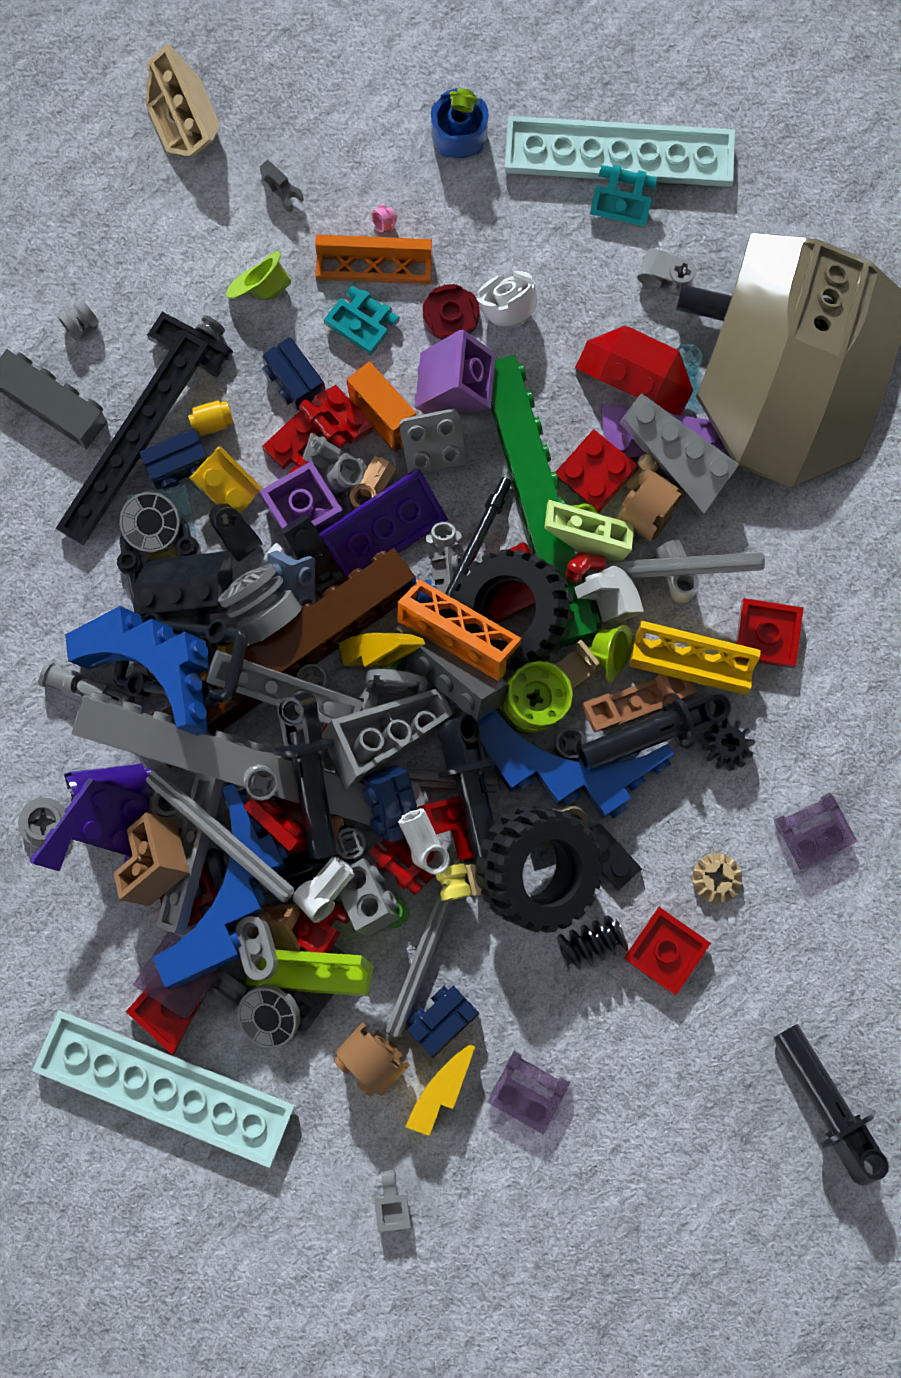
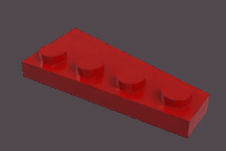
(160, 1021)

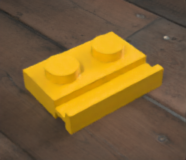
(225, 481)

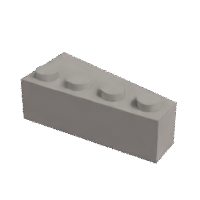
(680, 452)
(383, 733)

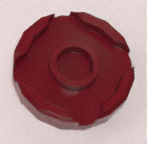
(450, 310)

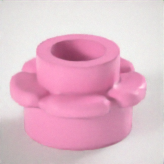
(384, 218)

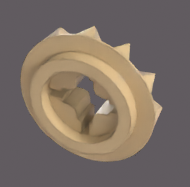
(705, 886)

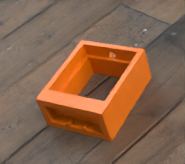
(379, 403)

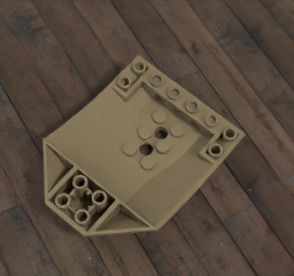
(781, 389)

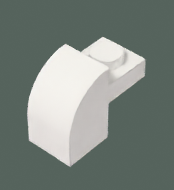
(614, 594)

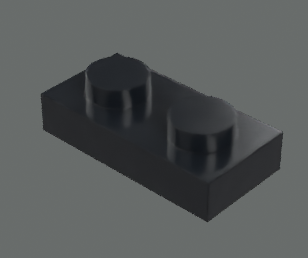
(617, 863)

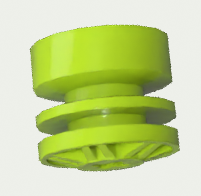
(550, 691)

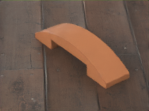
(634, 702)

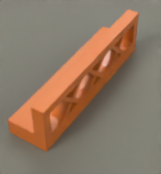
(373, 249)
(446, 633)

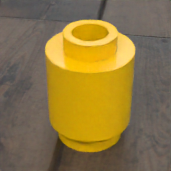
(211, 417)

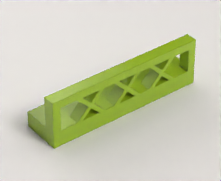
(319, 973)

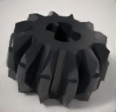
(735, 737)

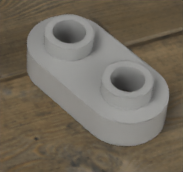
(256, 949)

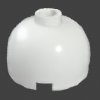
(508, 300)

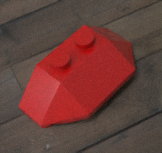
(638, 366)

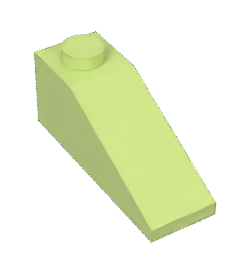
(589, 531)

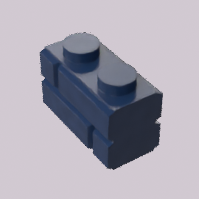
(292, 373)
(174, 459)
(389, 797)
(442, 1020)

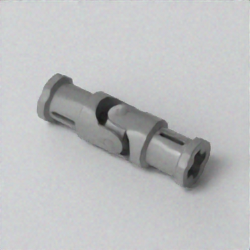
(70, 681)

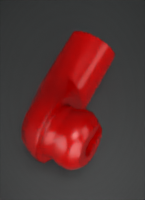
(581, 563)

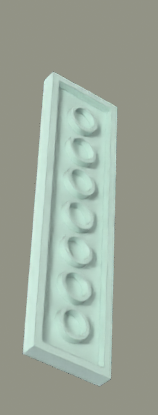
(582, 146)
(164, 1088)

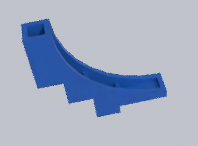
(171, 658)
(563, 778)
(211, 942)

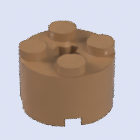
(651, 505)
(370, 1060)

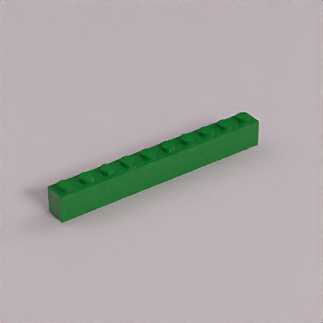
(534, 482)

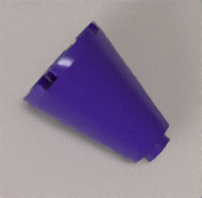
(125, 777)

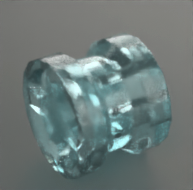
(691, 355)

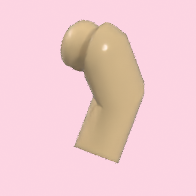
(645, 462)

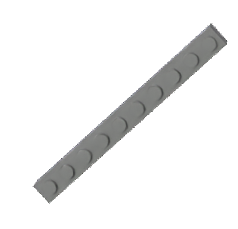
(206, 754)

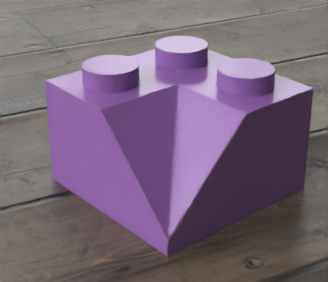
(301, 494)

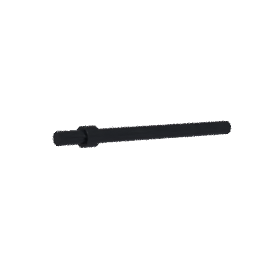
(493, 507)

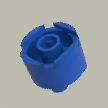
(457, 132)

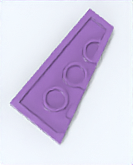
(619, 437)

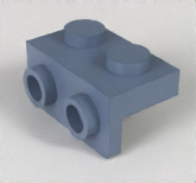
(296, 576)

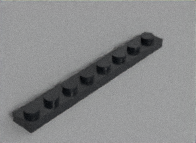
(133, 437)

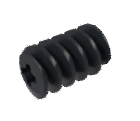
(591, 942)

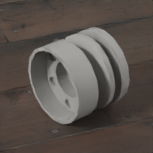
(257, 599)

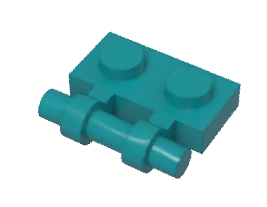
(623, 205)
(358, 327)

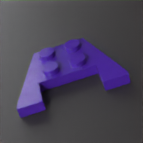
(94, 817)

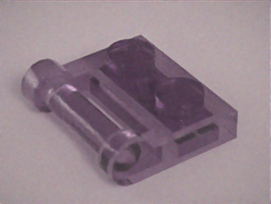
(821, 840)
(523, 1102)

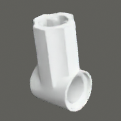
(671, 550)
(422, 841)
(317, 895)

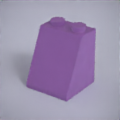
(455, 375)

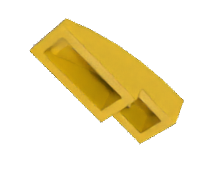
(378, 648)
(440, 1091)

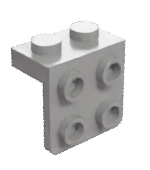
(432, 441)

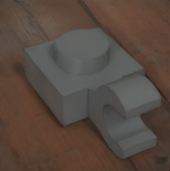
(277, 182)

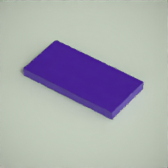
(383, 523)

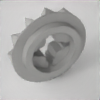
(32, 813)

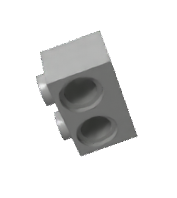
(359, 901)

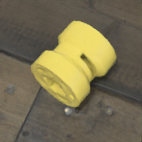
(454, 883)

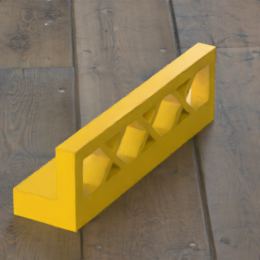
(691, 662)

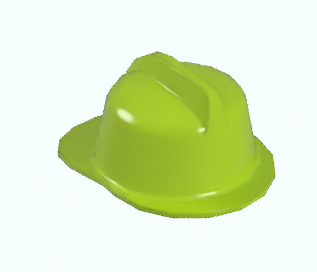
(262, 280)
(612, 649)

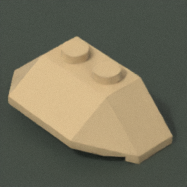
(179, 104)

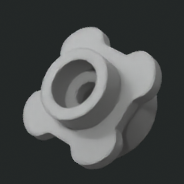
(443, 536)

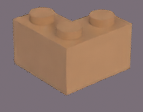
(156, 860)

